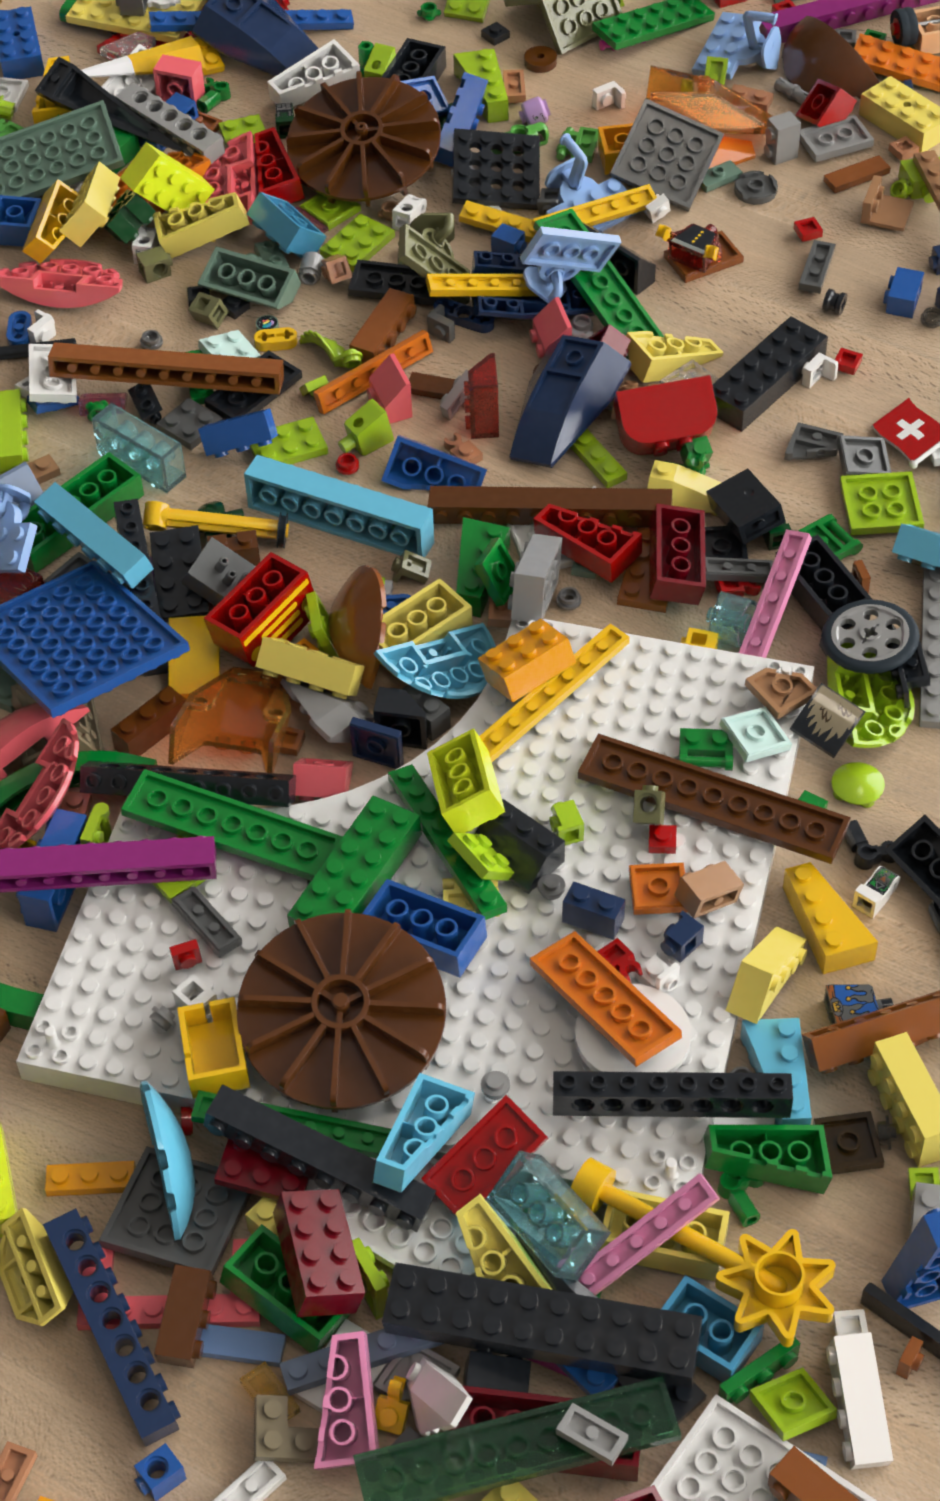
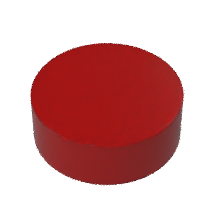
(186, 1123)

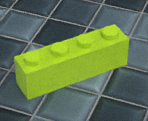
(12, 432)

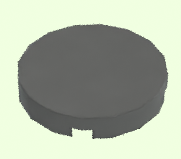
(755, 187)

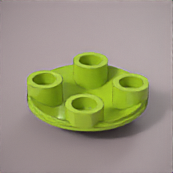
(858, 784)

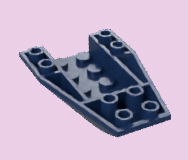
(253, 33)
(518, 307)
(565, 397)

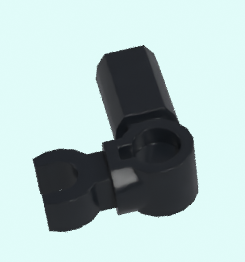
(866, 854)

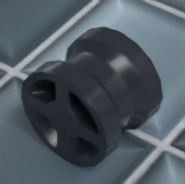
(834, 301)

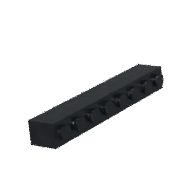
(314, 1156)

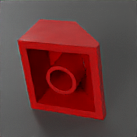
(826, 104)

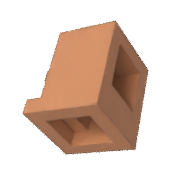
(336, 268)

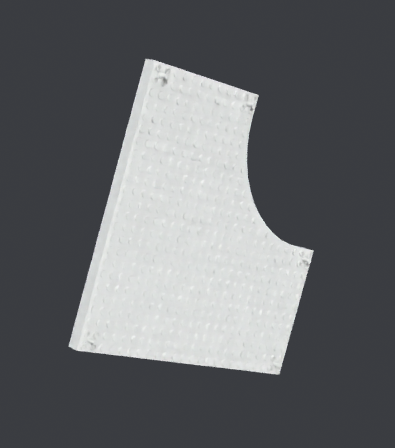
(501, 1012)

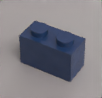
(593, 910)

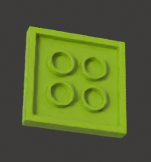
(880, 502)

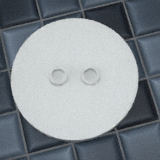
(604, 1057)

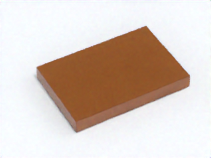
(730, 257)

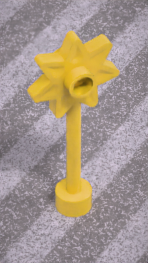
(771, 1283)

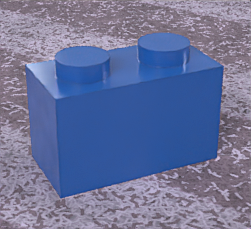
(903, 292)

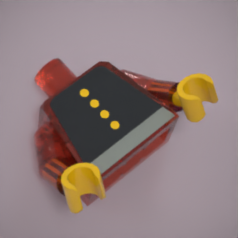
(693, 245)

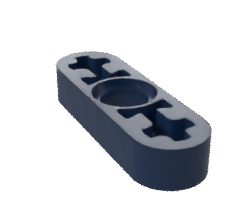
(454, 309)

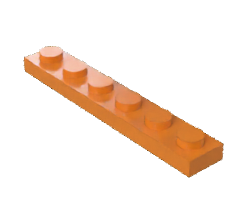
(357, 380)

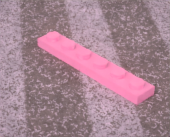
(775, 593)
(648, 1233)

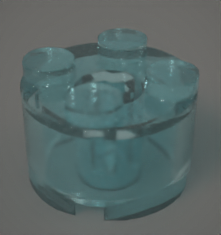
(731, 618)

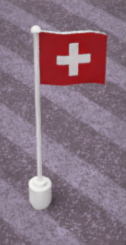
(909, 432)

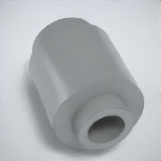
(310, 268)

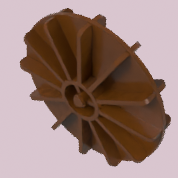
(364, 139)
(341, 1011)

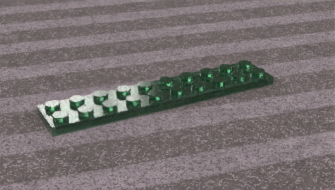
(512, 1447)

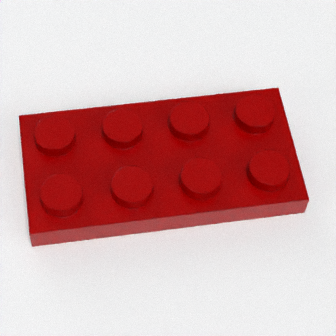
(483, 1155)

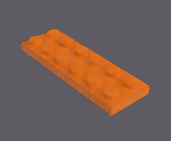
(900, 61)
(606, 998)

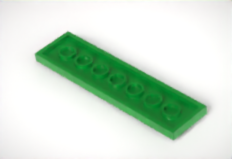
(604, 290)
(234, 824)

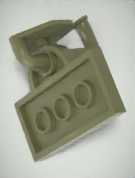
(427, 249)

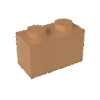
(708, 889)

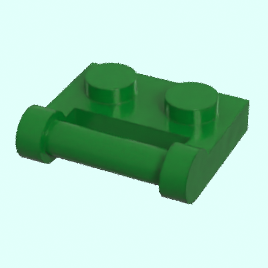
(822, 528)
(706, 742)

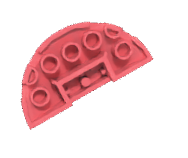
(236, 171)
(61, 282)
(26, 727)
(47, 791)

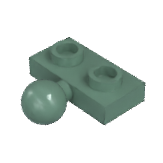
(269, 252)

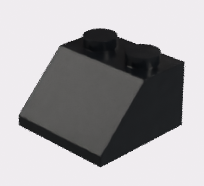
(400, 711)

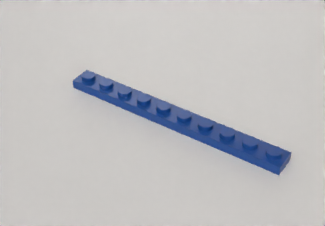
(306, 19)

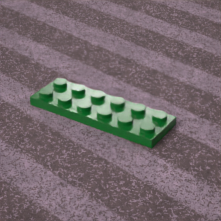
(652, 22)

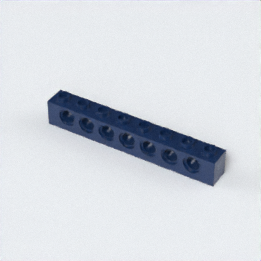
(150, 1424)

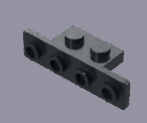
(910, 674)

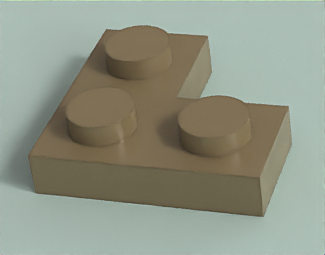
(275, 1439)

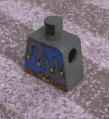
(851, 1000)

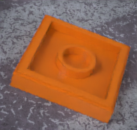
(655, 887)

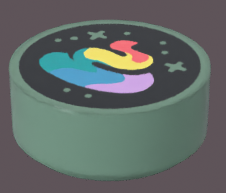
(266, 322)

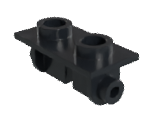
(146, 402)

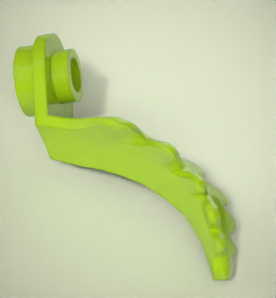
(338, 355)

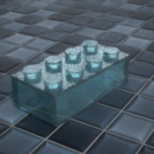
(140, 447)
(548, 1215)

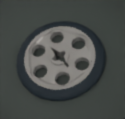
(886, 659)

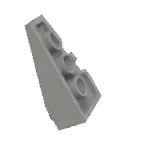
(328, 713)

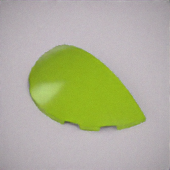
(876, 694)

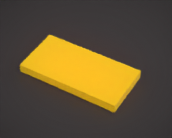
(200, 663)

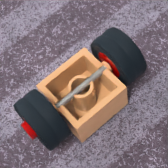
(917, 28)

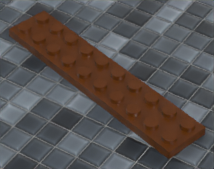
(716, 798)

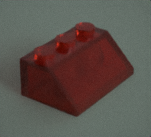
(482, 400)

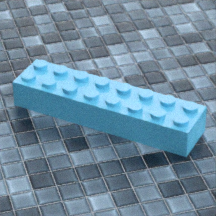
(339, 507)

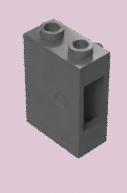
(216, 572)

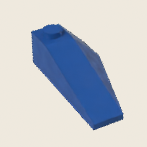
(421, 466)

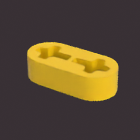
(275, 339)

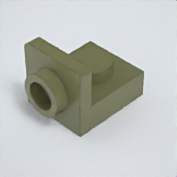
(411, 566)

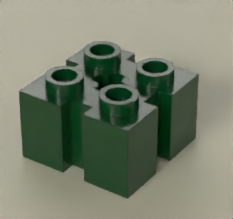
(128, 216)

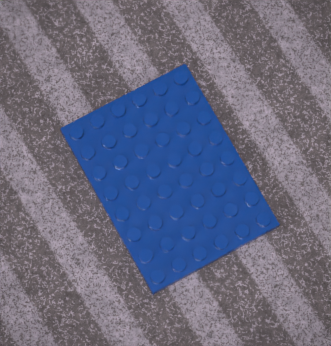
(81, 638)

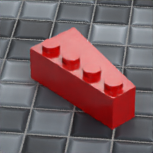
(589, 543)

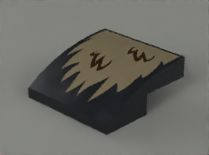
(827, 720)

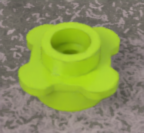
(901, 189)

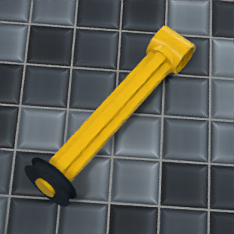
(160, 517)

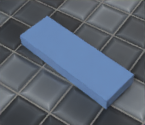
(243, 1345)

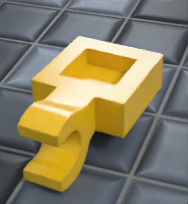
(391, 1409)

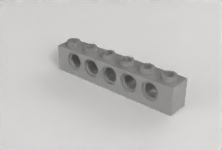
(177, 126)

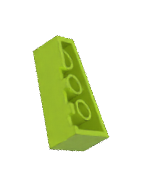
(485, 65)

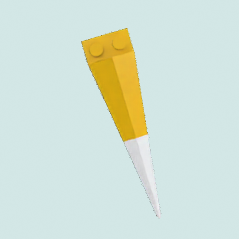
(144, 61)

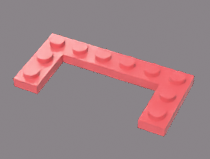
(148, 1310)

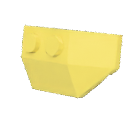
(32, 1270)

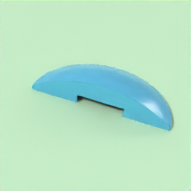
(442, 666)
(172, 1157)

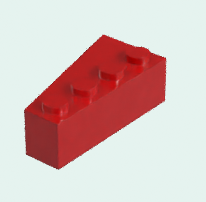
(275, 169)

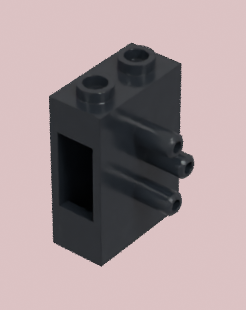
(746, 506)

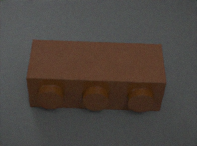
(147, 723)
(185, 1316)

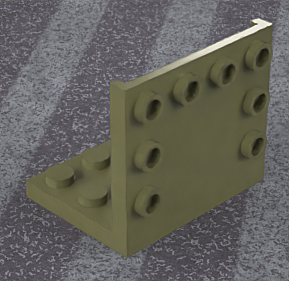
(571, 19)

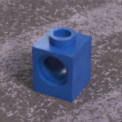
(163, 1460)

